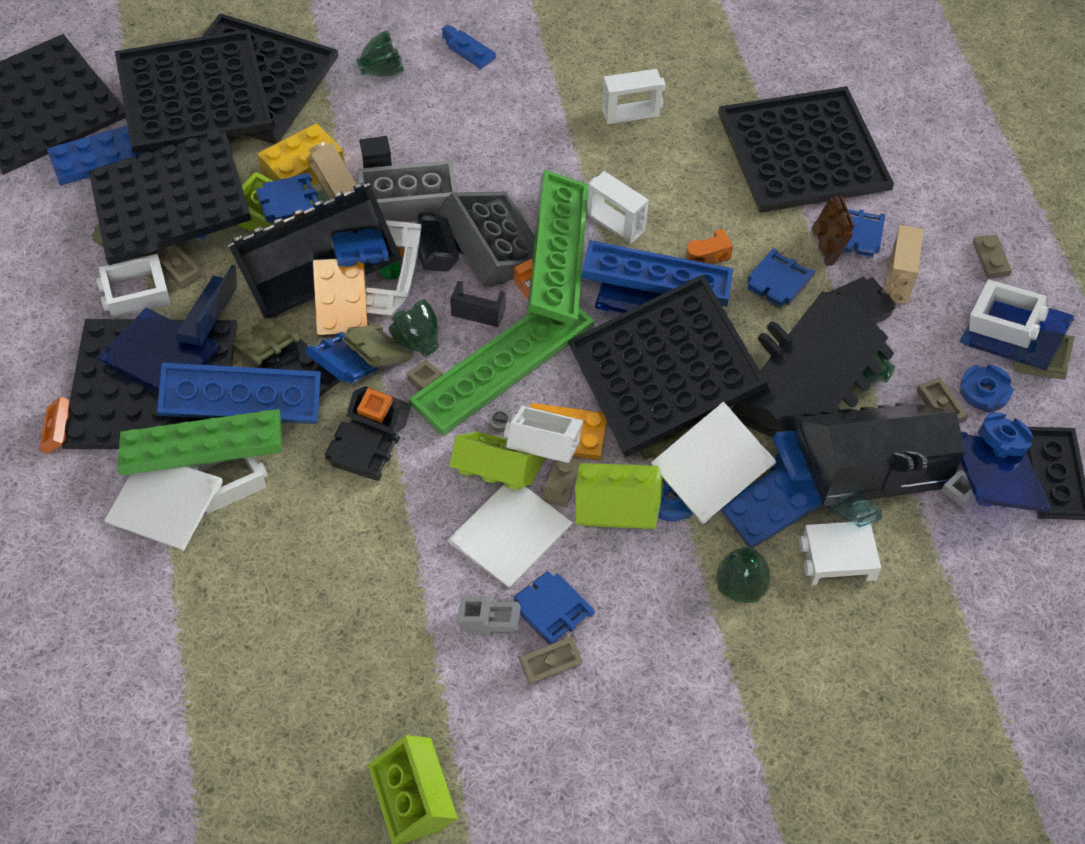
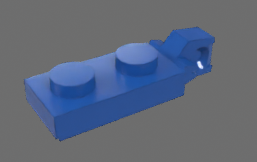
(467, 47)

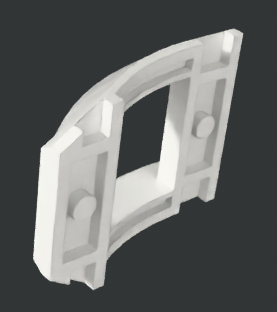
(386, 302)

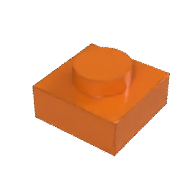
(375, 405)

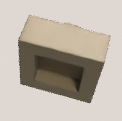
(423, 374)

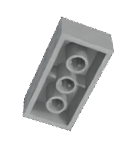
(410, 188)

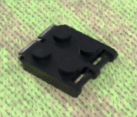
(869, 297)
(360, 448)

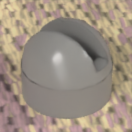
(499, 415)

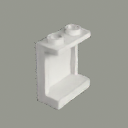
(839, 551)

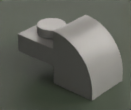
(959, 490)
(484, 617)

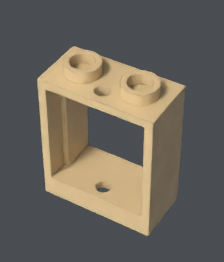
(330, 169)
(904, 263)

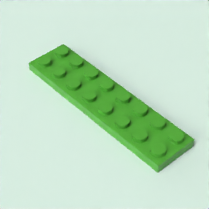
(558, 248)
(494, 369)

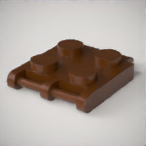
(833, 229)

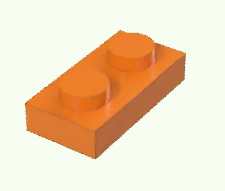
(54, 425)

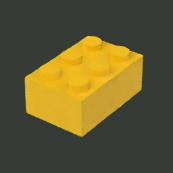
(289, 156)

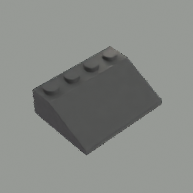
(489, 233)

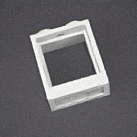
(632, 83)
(634, 204)
(137, 301)
(1002, 329)
(543, 434)
(238, 489)

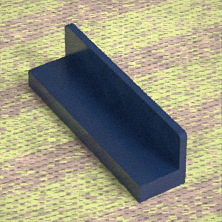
(207, 308)

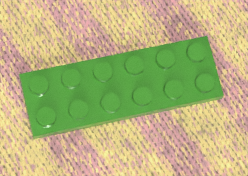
(199, 442)

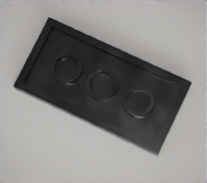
(1059, 470)

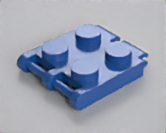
(286, 196)
(866, 233)
(359, 246)
(778, 279)
(340, 359)
(552, 606)

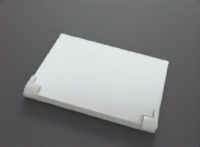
(713, 462)
(164, 504)
(510, 533)

